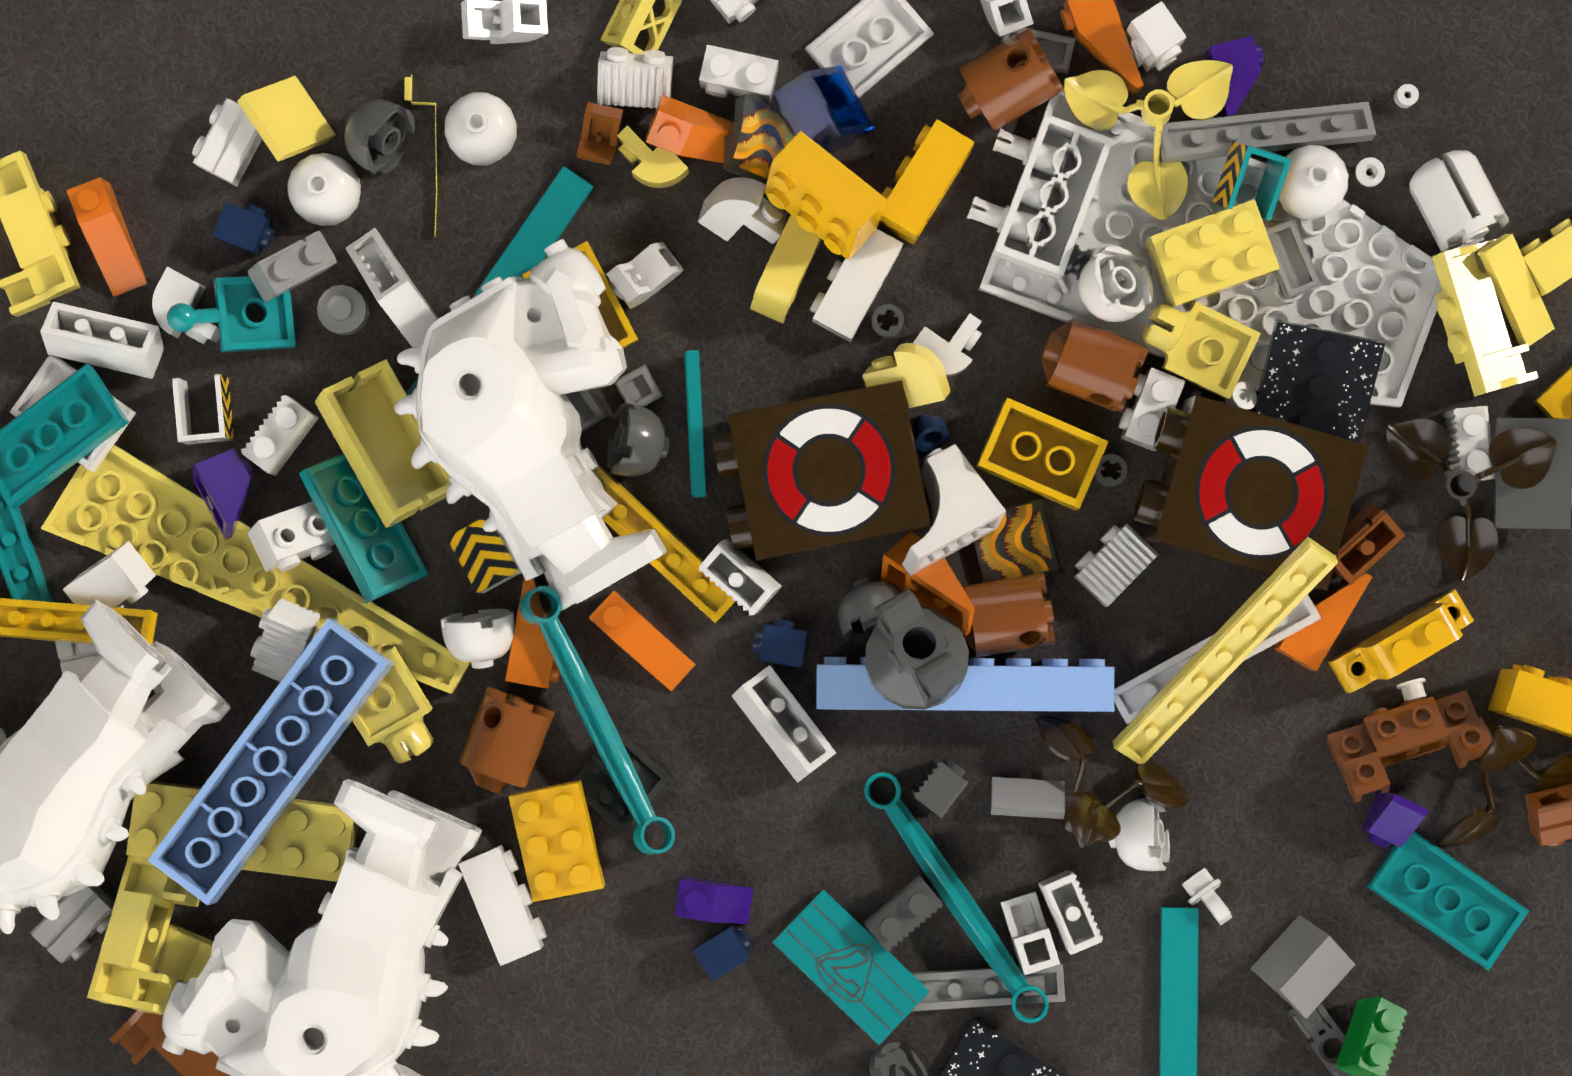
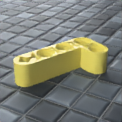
(784, 271)

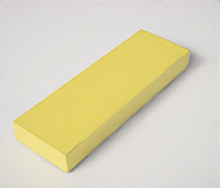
(1516, 290)

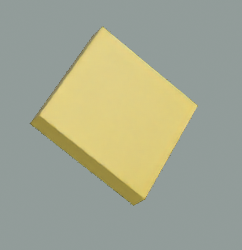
(286, 118)

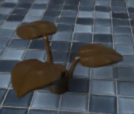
(1519, 454)
(1506, 747)
(1084, 812)

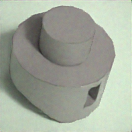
(343, 310)

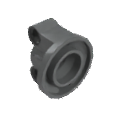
(908, 680)

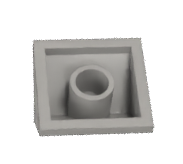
(1303, 966)

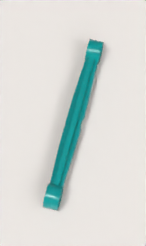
(597, 720)
(956, 897)

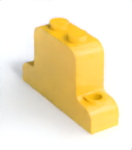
(1403, 642)

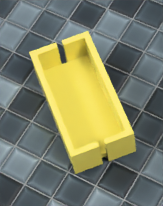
(381, 443)

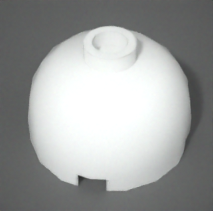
(480, 128)
(1313, 182)
(324, 189)
(1115, 285)
(479, 636)
(1142, 836)

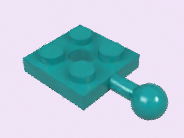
(234, 328)

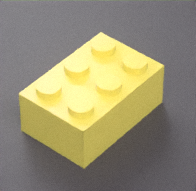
(1212, 254)

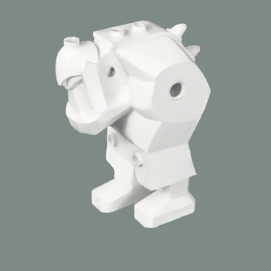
(507, 432)
(86, 758)
(354, 979)

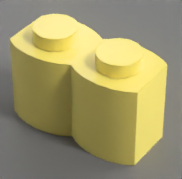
(183, 954)

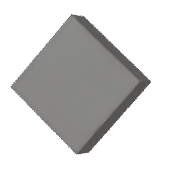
(638, 387)

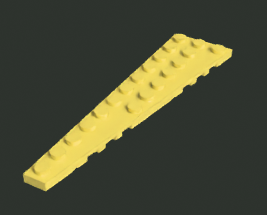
(184, 545)

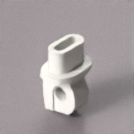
(1202, 887)

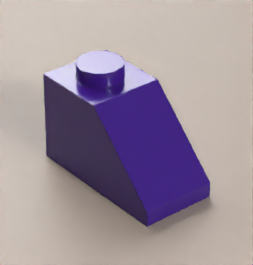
(1246, 64)
(224, 488)
(1392, 820)
(713, 901)

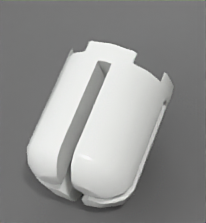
(1456, 199)

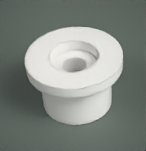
(1400, 98)
(1376, 169)
(1243, 396)
(1412, 689)

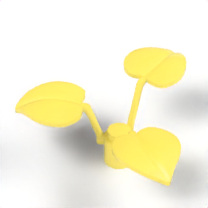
(1196, 86)

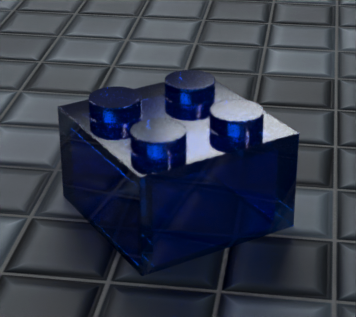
(824, 108)

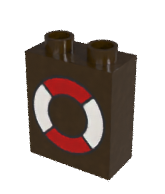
(823, 472)
(1247, 486)

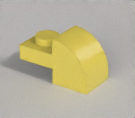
(656, 167)

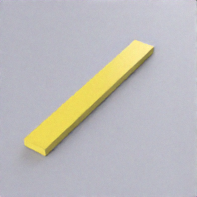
(1225, 651)

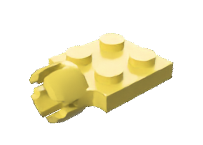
(1202, 346)
(396, 713)

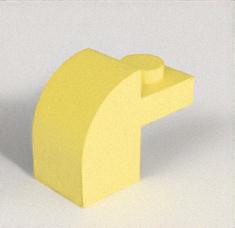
(917, 368)

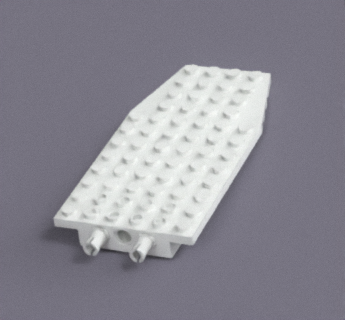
(1080, 196)

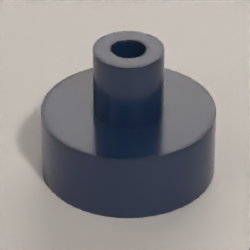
(929, 433)

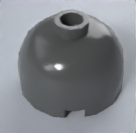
(380, 127)
(636, 442)
(857, 607)

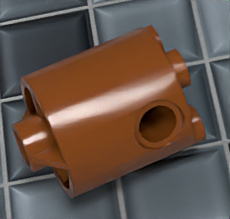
(1008, 80)
(1092, 364)
(1010, 615)
(505, 740)

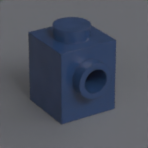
(245, 228)
(780, 643)
(723, 951)

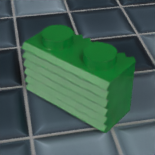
(1371, 1037)

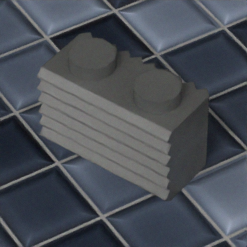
(940, 786)
(903, 913)

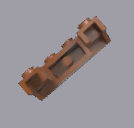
(1404, 734)
(144, 1032)

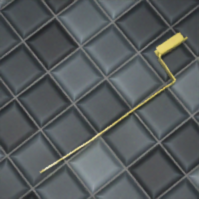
(408, 97)

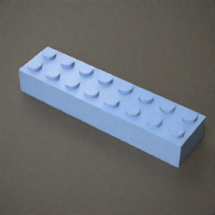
(984, 688)
(271, 762)

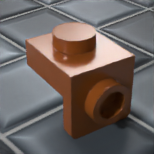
(599, 133)

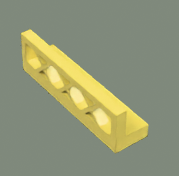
(630, 20)

